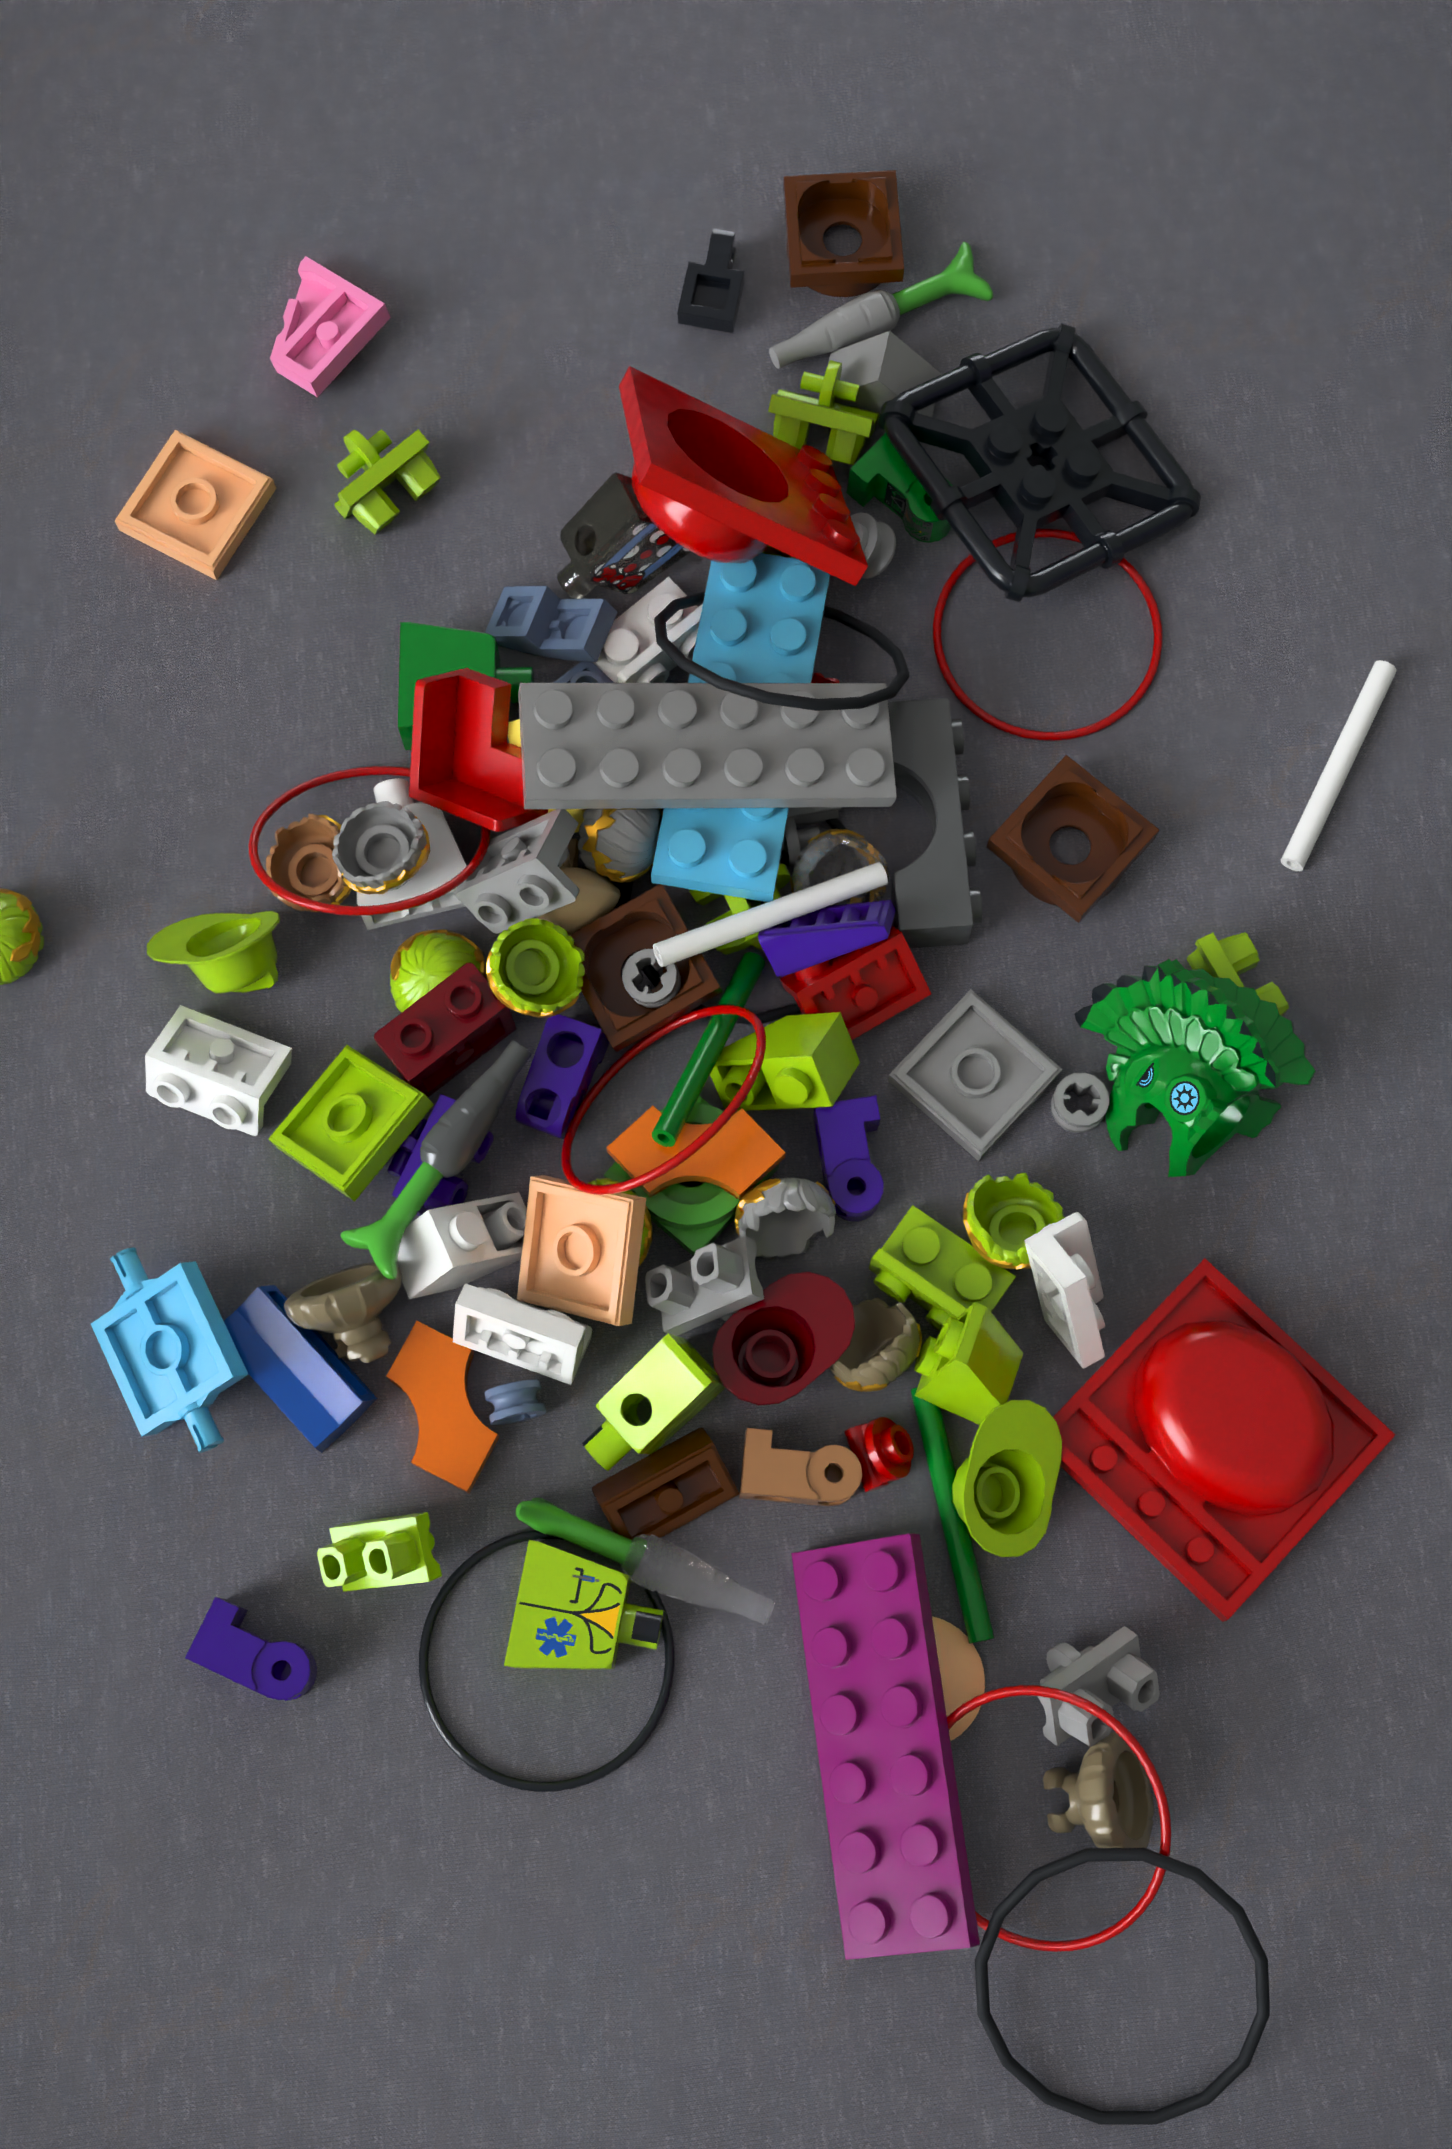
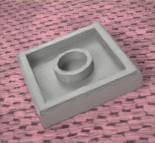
(974, 1075)

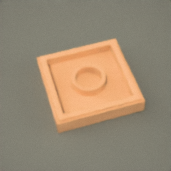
(195, 504)
(581, 1251)

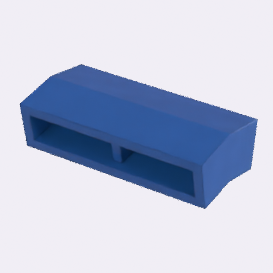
(297, 1368)

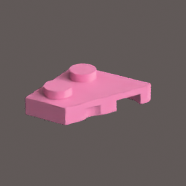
(324, 328)

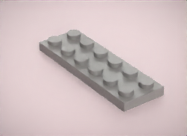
(701, 747)

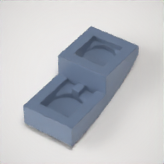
(544, 625)

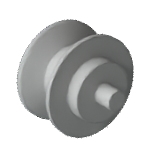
(877, 543)

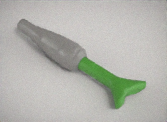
(880, 311)

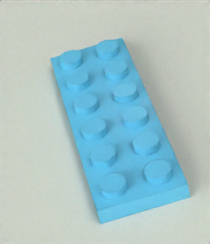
(753, 628)

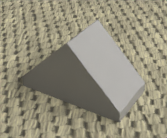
(883, 370)

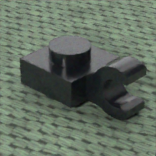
(713, 289)

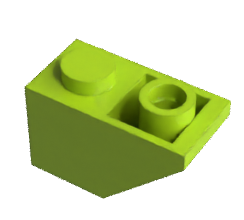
(803, 1064)
(968, 1365)

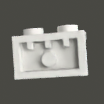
(631, 645)
(215, 1070)
(1069, 1285)
(520, 1333)

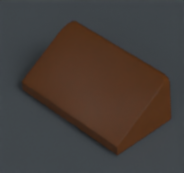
(666, 1488)

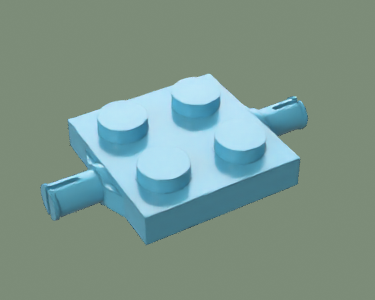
(168, 1348)

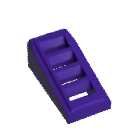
(825, 934)

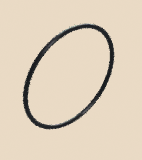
(547, 1786)

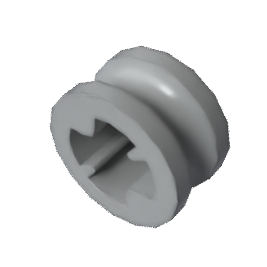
(632, 977)
(1080, 1084)

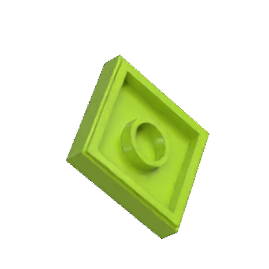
(351, 1122)

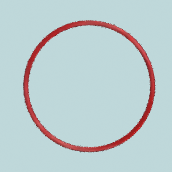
(1041, 735)
(352, 910)
(702, 1139)
(1165, 1820)

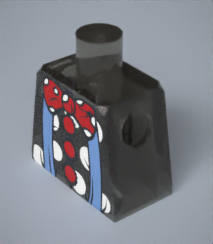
(614, 543)

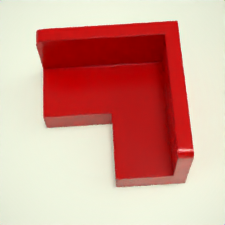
(464, 753)

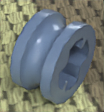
(515, 1402)

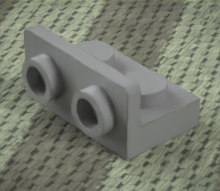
(522, 873)

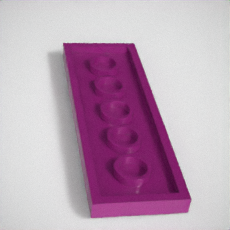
(884, 1749)

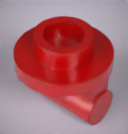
(882, 1450)

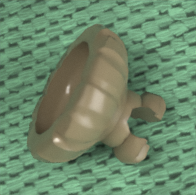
(349, 1308)
(1106, 1796)

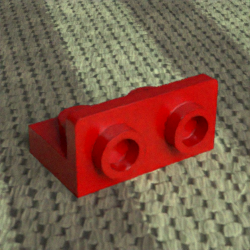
(862, 984)

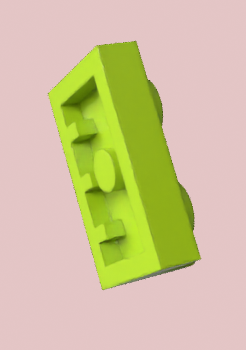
(936, 1270)

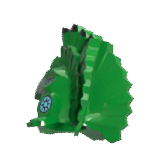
(1196, 1055)

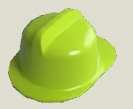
(222, 949)
(1010, 1478)

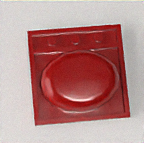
(733, 486)
(1216, 1439)

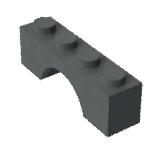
(934, 891)

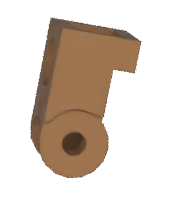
(797, 1476)

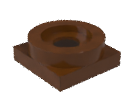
(853, 199)
(1079, 801)
(607, 947)

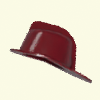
(785, 1339)

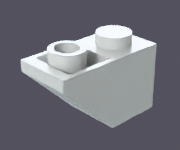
(461, 1243)

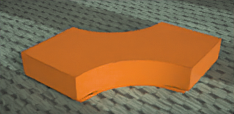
(731, 1159)
(451, 1436)

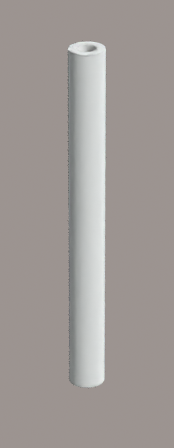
(1338, 765)
(770, 914)

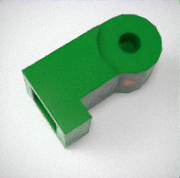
(887, 477)

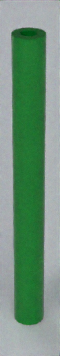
(707, 1052)
(955, 1530)

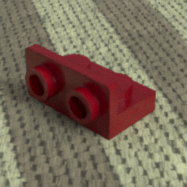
(445, 1030)

